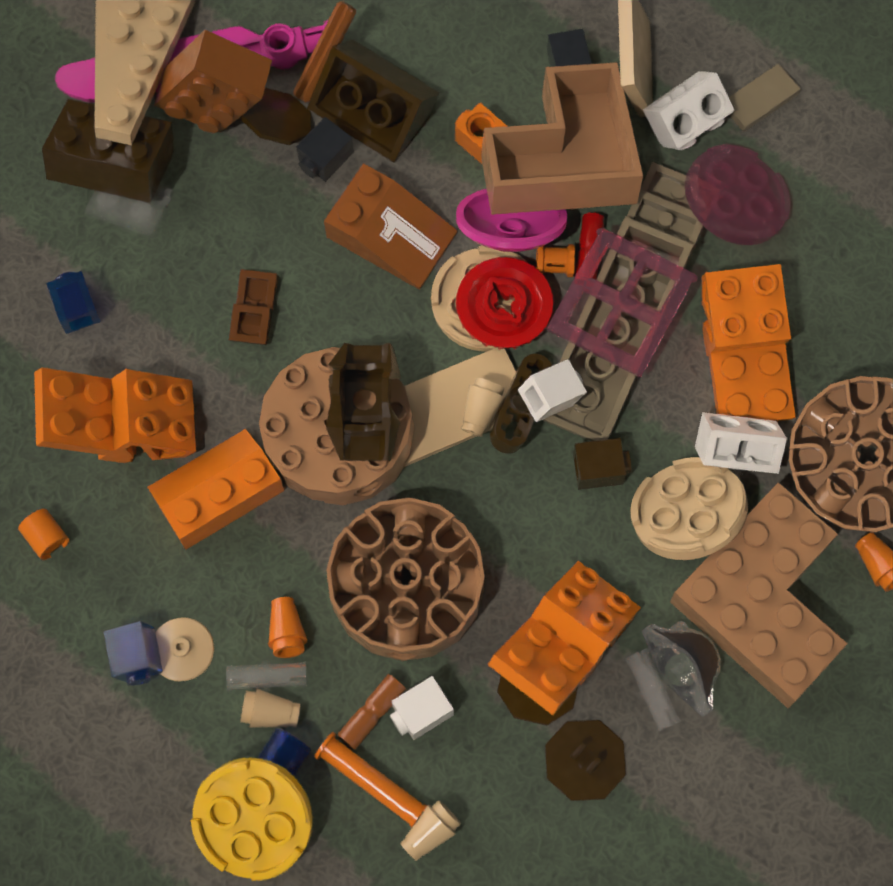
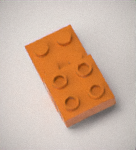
(747, 342)
(115, 414)
(565, 637)

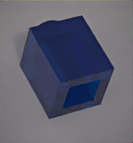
(73, 301)
(133, 653)

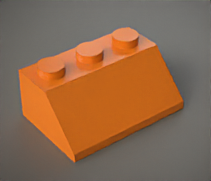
(216, 488)

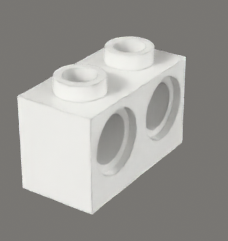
(687, 103)
(740, 443)

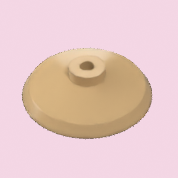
(184, 648)

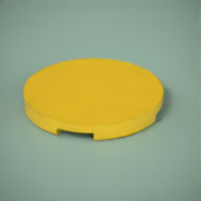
(251, 819)

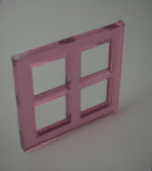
(621, 302)

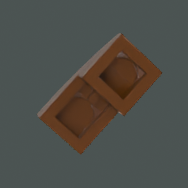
(253, 307)

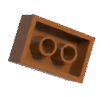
(212, 82)

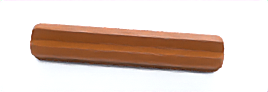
(331, 35)

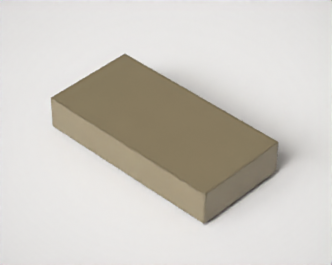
(762, 97)

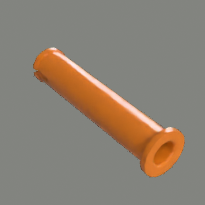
(370, 779)

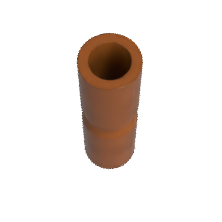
(367, 716)

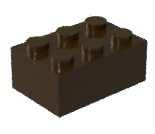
(82, 160)

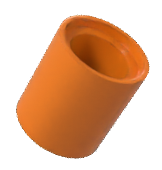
(43, 533)

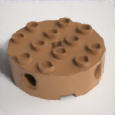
(297, 438)
(826, 453)
(368, 573)

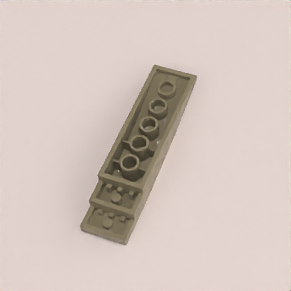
(659, 224)

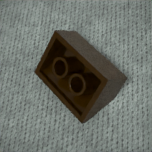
(372, 99)

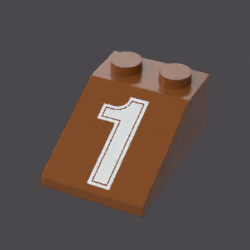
(389, 227)

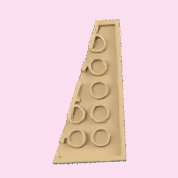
(130, 56)

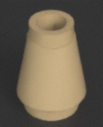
(481, 406)
(268, 710)
(430, 830)

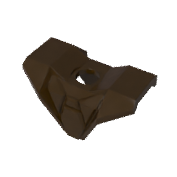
(358, 432)

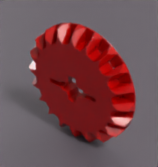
(512, 280)

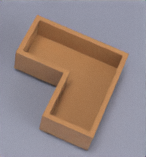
(577, 158)
(745, 600)

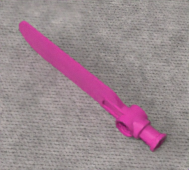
(79, 77)

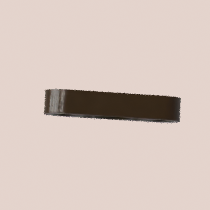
(509, 412)

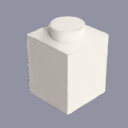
(552, 390)
(421, 709)

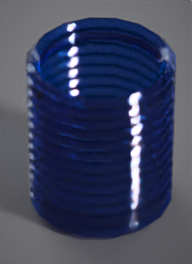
(285, 751)

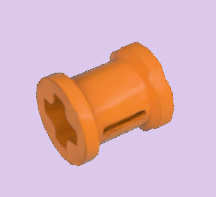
(556, 259)

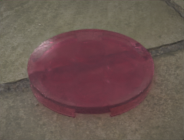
(737, 195)

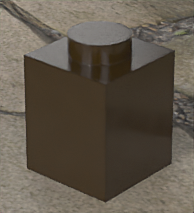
(601, 463)

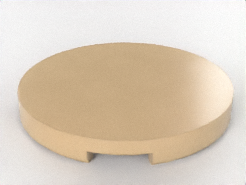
(445, 291)
(689, 509)

